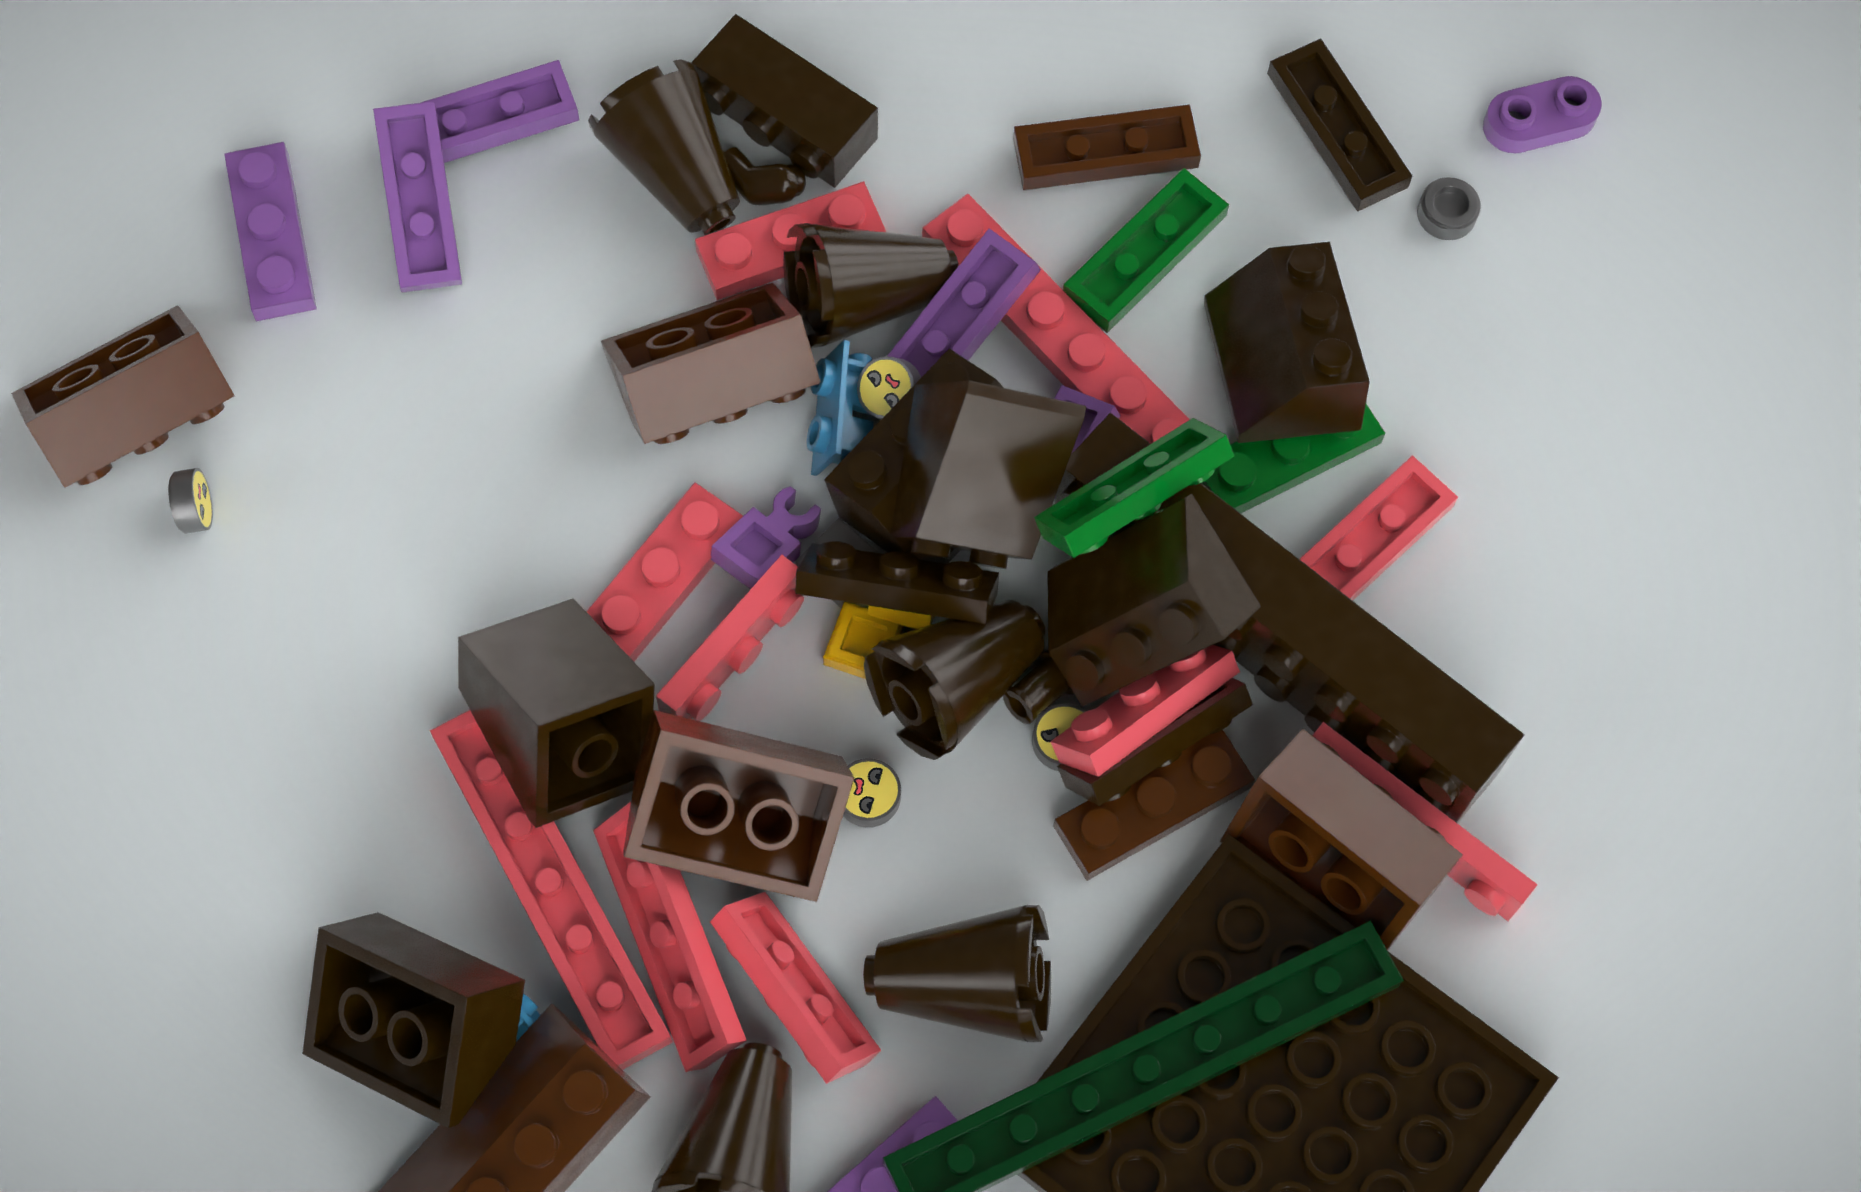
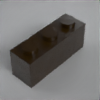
(786, 101)

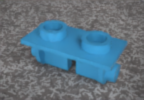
(834, 429)

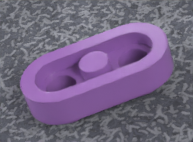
(1546, 114)

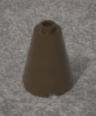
(671, 145)
(860, 278)
(952, 674)
(969, 974)
(738, 1129)

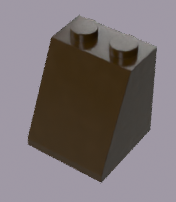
(981, 469)
(557, 708)

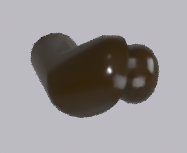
(764, 183)

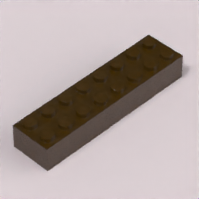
(1334, 656)

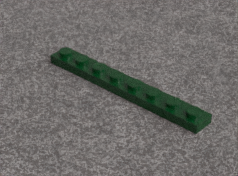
(1148, 1067)

